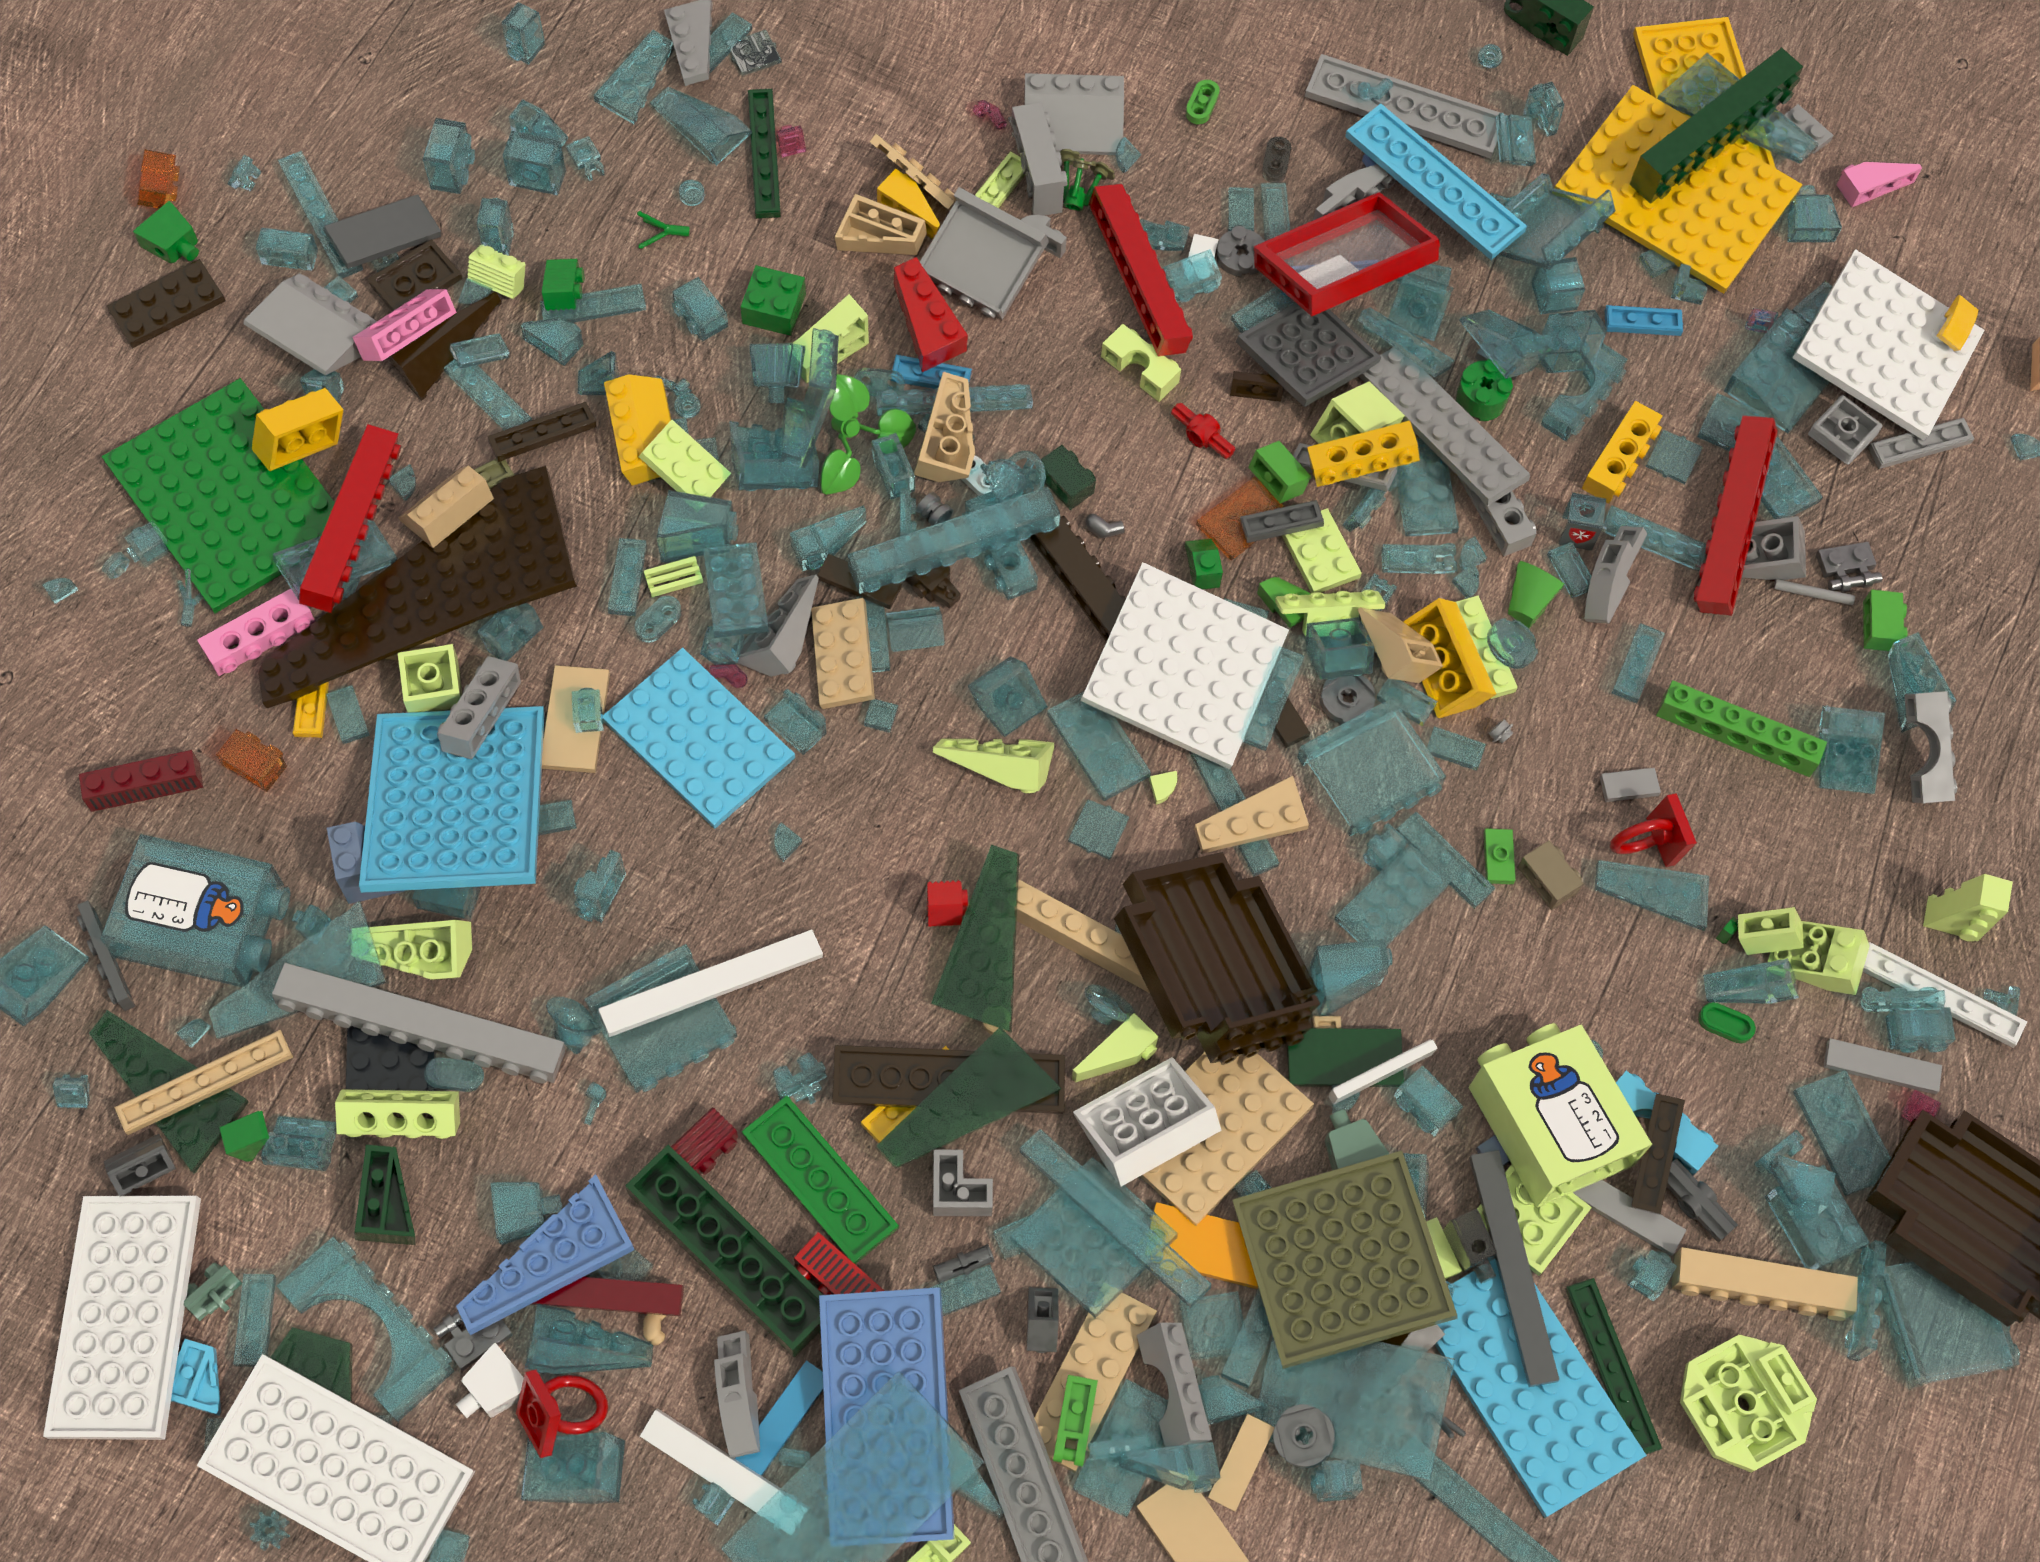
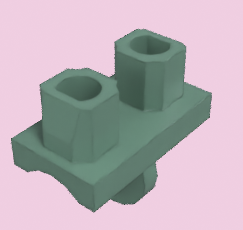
(212, 1293)

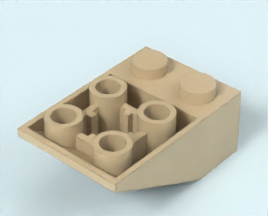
(1401, 649)

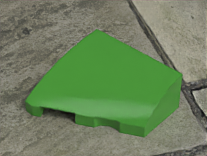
(1274, 587)
(1532, 593)

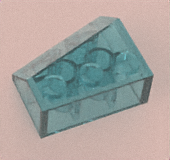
(758, 461)

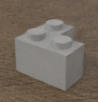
(956, 1194)

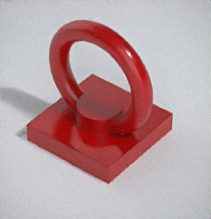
(1668, 829)
(541, 1414)

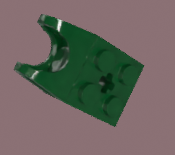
(1553, 21)

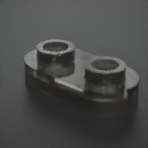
(1276, 157)

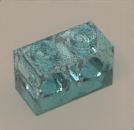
(1337, 1480)

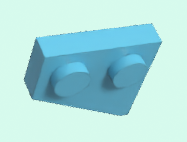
(197, 1378)

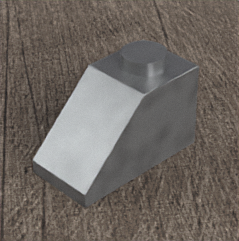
(1042, 1319)

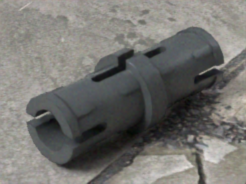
(963, 1263)

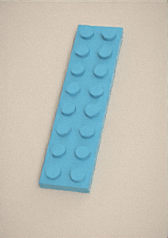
(1436, 181)

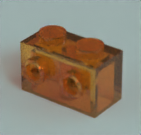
(157, 179)
(251, 759)

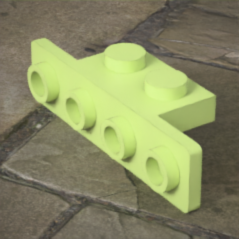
(1328, 607)

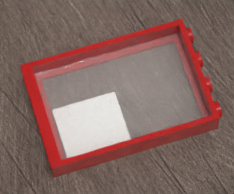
(1346, 253)

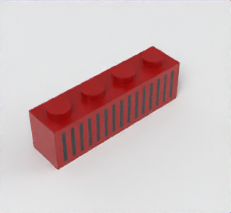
(832, 1269)

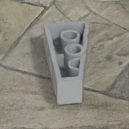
(1039, 158)

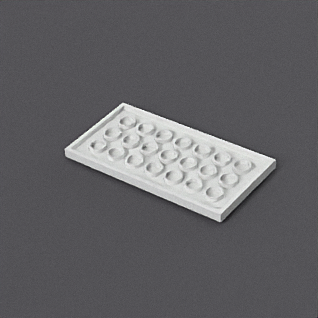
(123, 1318)
(335, 1467)

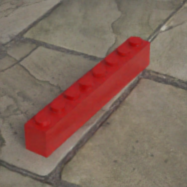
(1140, 270)
(1736, 515)
(349, 519)

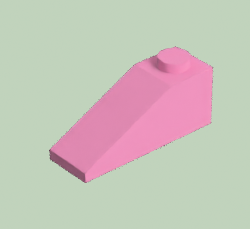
(1875, 179)

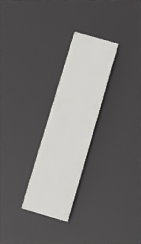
(1382, 1071)

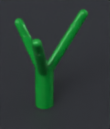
(668, 229)

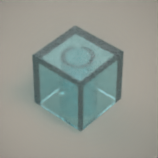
(1559, 287)

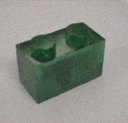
(1068, 477)

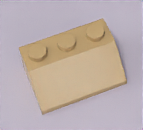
(448, 506)

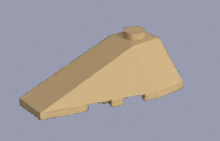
(948, 440)

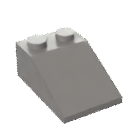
(1776, 550)

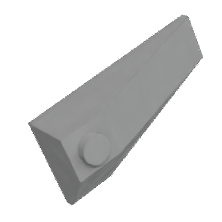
(779, 648)

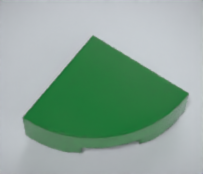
(1728, 931)

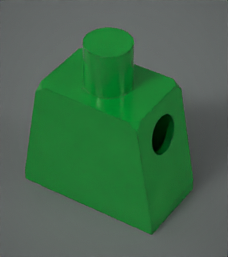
(167, 235)

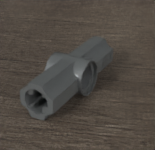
(1699, 1202)

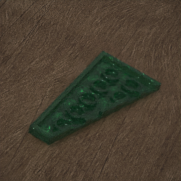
(148, 1065)

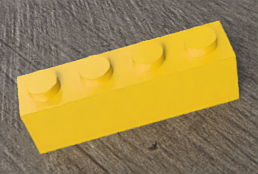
(637, 415)
(1463, 678)

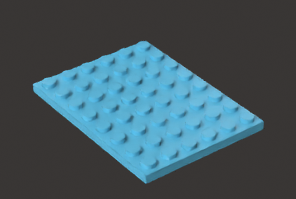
(450, 817)

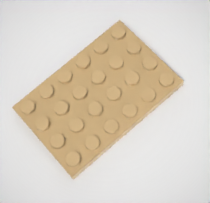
(1254, 1115)

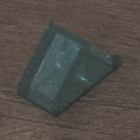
(593, 376)

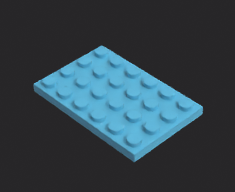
(698, 737)

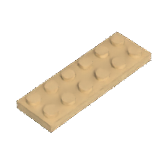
(1098, 1353)

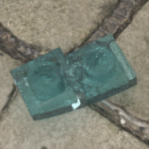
(1166, 237)

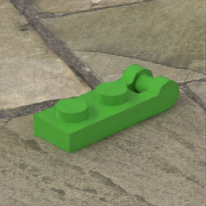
(1075, 1419)

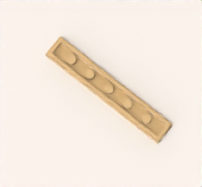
(203, 1082)

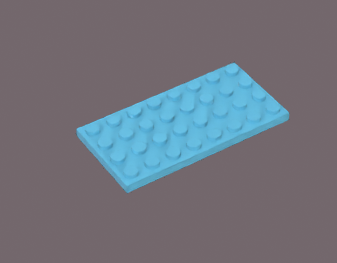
(1554, 1434)

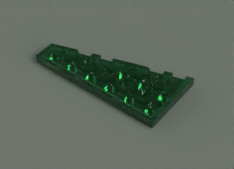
(982, 959)
(979, 1092)

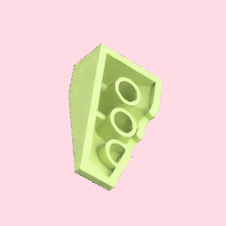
(425, 948)

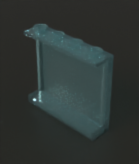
(1554, 221)
(804, 419)
(1373, 766)
(671, 1041)
(1939, 1330)

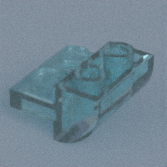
(300, 1144)

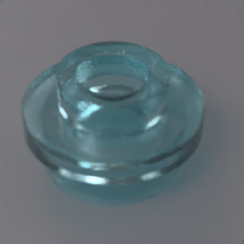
(1490, 56)
(687, 399)

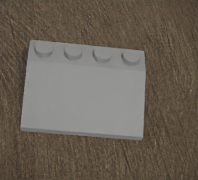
(1082, 109)
(310, 323)

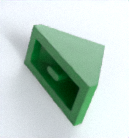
(245, 1136)

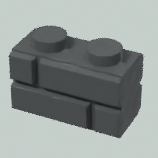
(139, 1165)

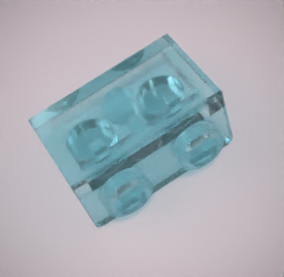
(1545, 105)
(797, 722)

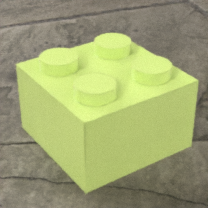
(430, 678)

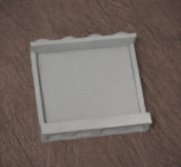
(983, 254)

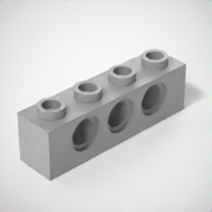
(1506, 536)
(479, 707)

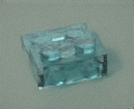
(596, 891)

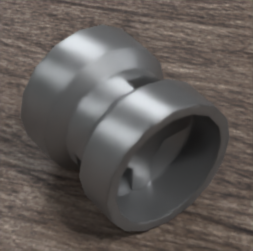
(933, 509)

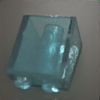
(694, 524)
(1348, 972)

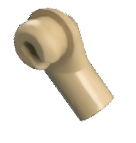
(652, 1329)

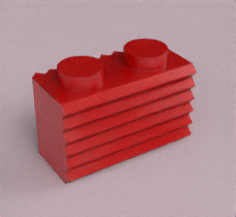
(946, 903)

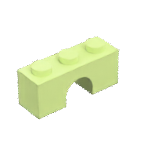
(1128, 348)

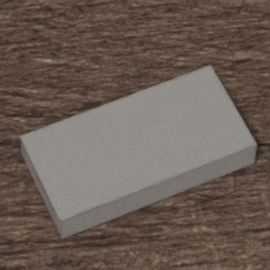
(1630, 784)

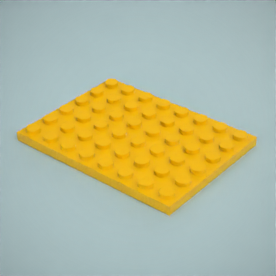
(1706, 221)

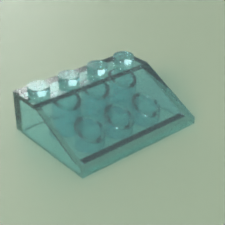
(1773, 379)

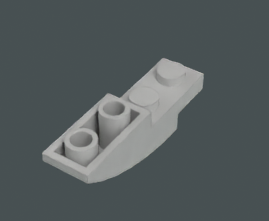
(1354, 188)
(1610, 572)
(736, 1395)

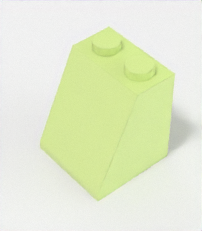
(1356, 413)

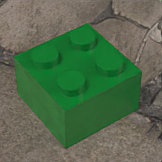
(773, 300)

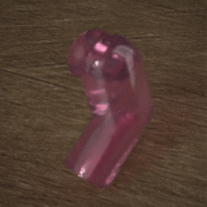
(984, 107)
(731, 673)

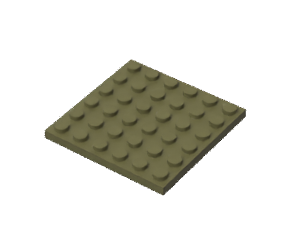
(1344, 1259)

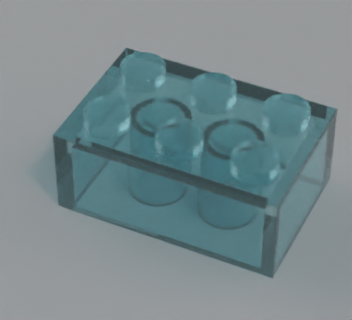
(1819, 1237)

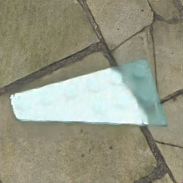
(1710, 79)
(339, 950)

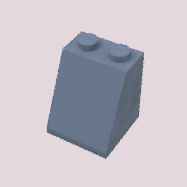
(346, 853)

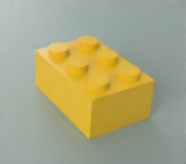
(297, 429)

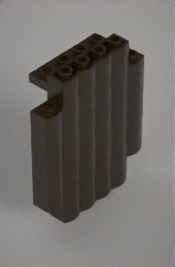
(1217, 958)
(1966, 1212)

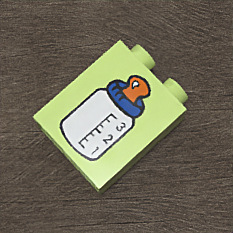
(1557, 1113)

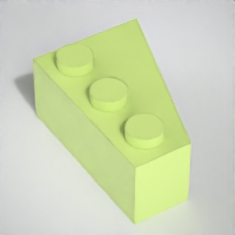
(847, 322)
(1971, 909)

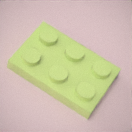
(684, 462)
(1323, 556)

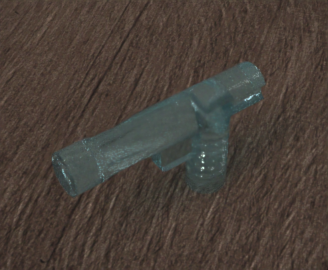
(2003, 999)

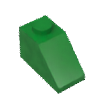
(1204, 563)

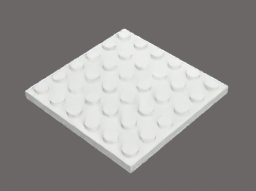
(1883, 345)
(1184, 665)

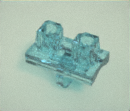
(802, 1084)

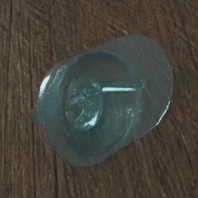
(572, 1023)

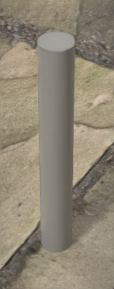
(1814, 592)

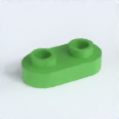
(1201, 103)

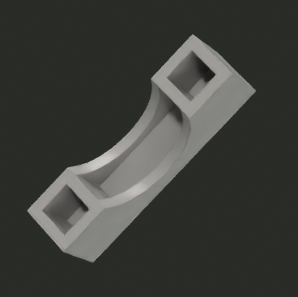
(1935, 779)
(1185, 1414)

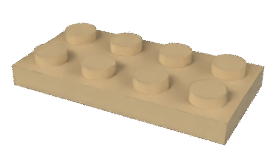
(842, 653)

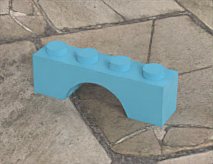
(1692, 1145)

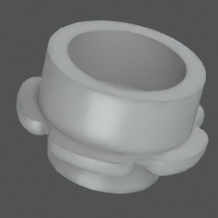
(1501, 731)

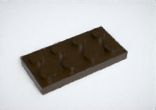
(166, 303)

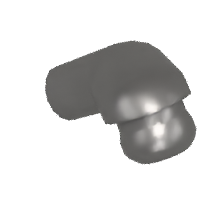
(1102, 528)

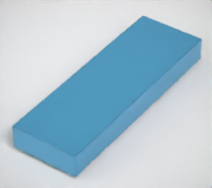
(1643, 320)
(912, 373)

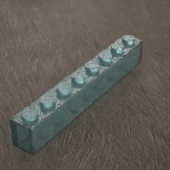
(953, 540)

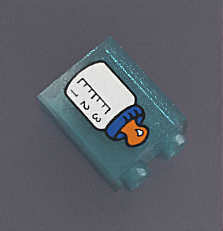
(195, 911)

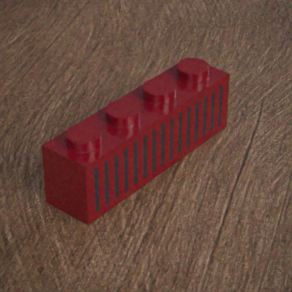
(141, 780)

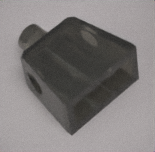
(1467, 1235)

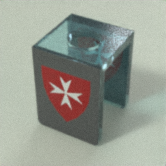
(1584, 521)

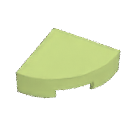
(1163, 785)

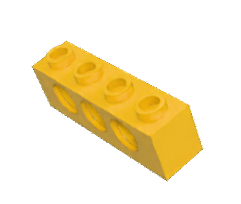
(1638, 420)
(1363, 453)

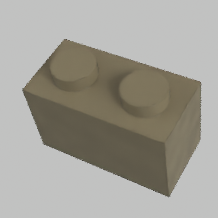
(1550, 874)

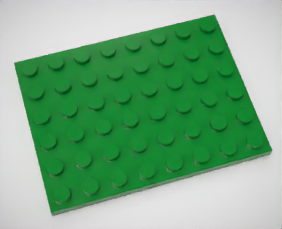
(218, 497)

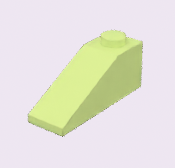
(1120, 1050)

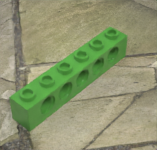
(1741, 729)

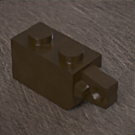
(935, 586)

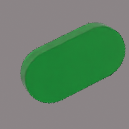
(1726, 1023)

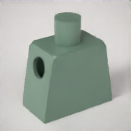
(1351, 1142)

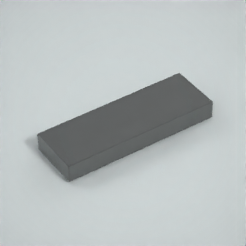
(1282, 521)

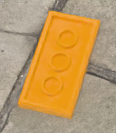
(1211, 1247)

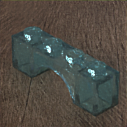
(1568, 412)

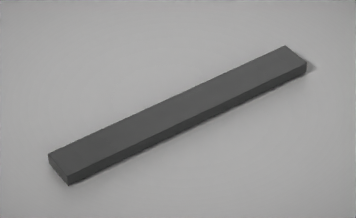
(1514, 1269)

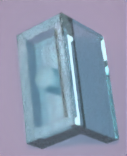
(915, 629)

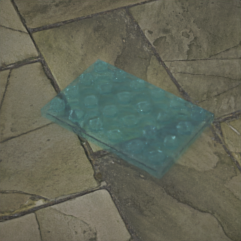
(1378, 1397)

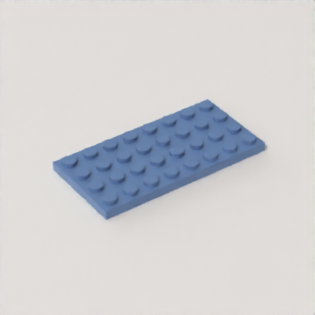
(866, 1344)

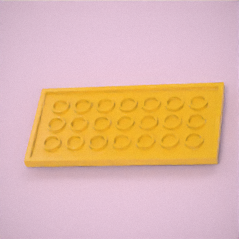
(1675, 47)

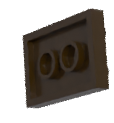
(413, 274)

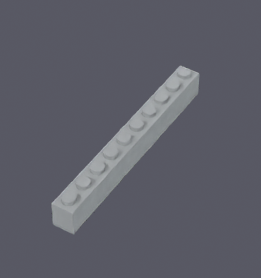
(418, 1023)

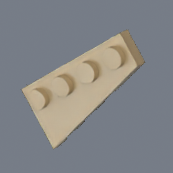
(914, 170)
(1259, 817)

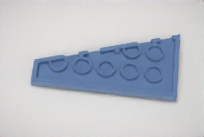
(556, 1254)

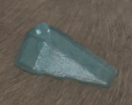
(704, 125)
(568, 1345)

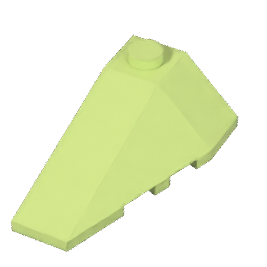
(1016, 766)

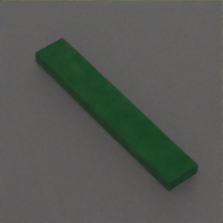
(764, 153)
(1612, 1362)

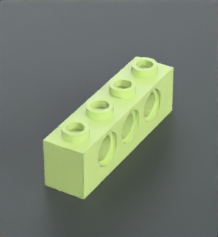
(410, 1104)

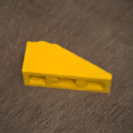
(903, 194)

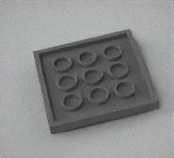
(1308, 352)

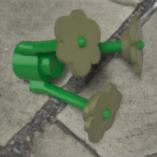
(1075, 197)

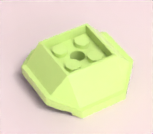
(1771, 1385)

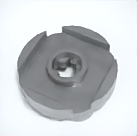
(1227, 251)
(1341, 711)
(1289, 1426)

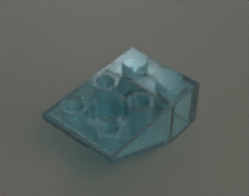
(1851, 748)

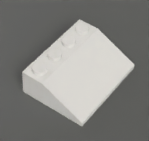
(1148, 1121)

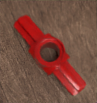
(1203, 430)

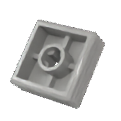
(1845, 415)

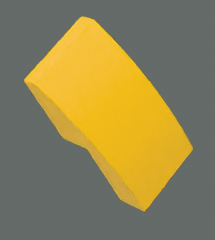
(1959, 323)

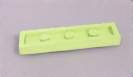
(1478, 627)

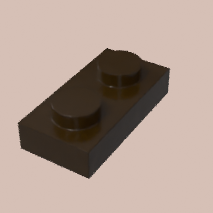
(1255, 386)

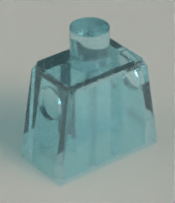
(1812, 217)
(777, 367)
(520, 1209)

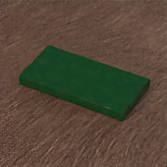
(1340, 1054)

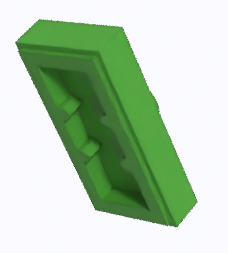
(1499, 856)

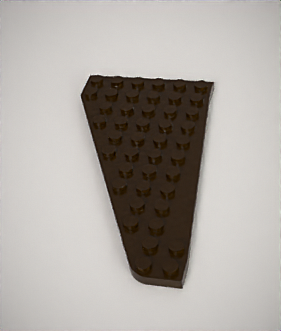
(487, 565)

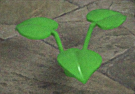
(852, 396)

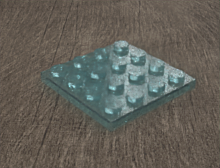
(1079, 1251)

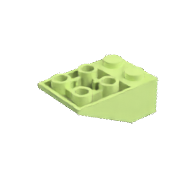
(1830, 957)

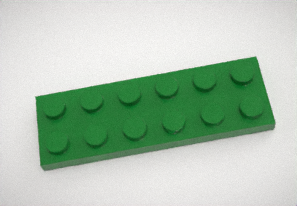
(820, 1180)

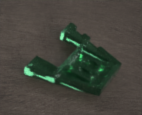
(318, 1359)

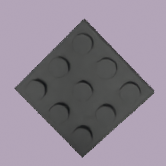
(384, 1064)

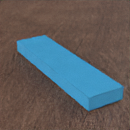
(785, 1417)

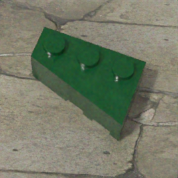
(382, 1202)

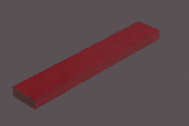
(618, 1296)

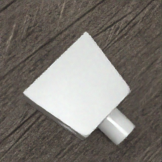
(492, 1384)

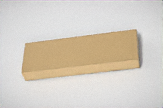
(1241, 1462)

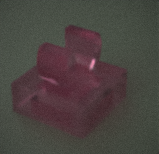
(790, 140)
(1917, 1102)

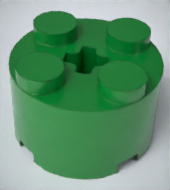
(1483, 390)

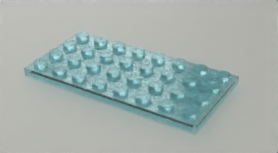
(863, 1486)

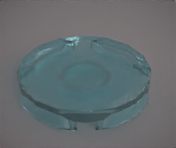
(1512, 643)

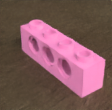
(404, 325)
(241, 632)

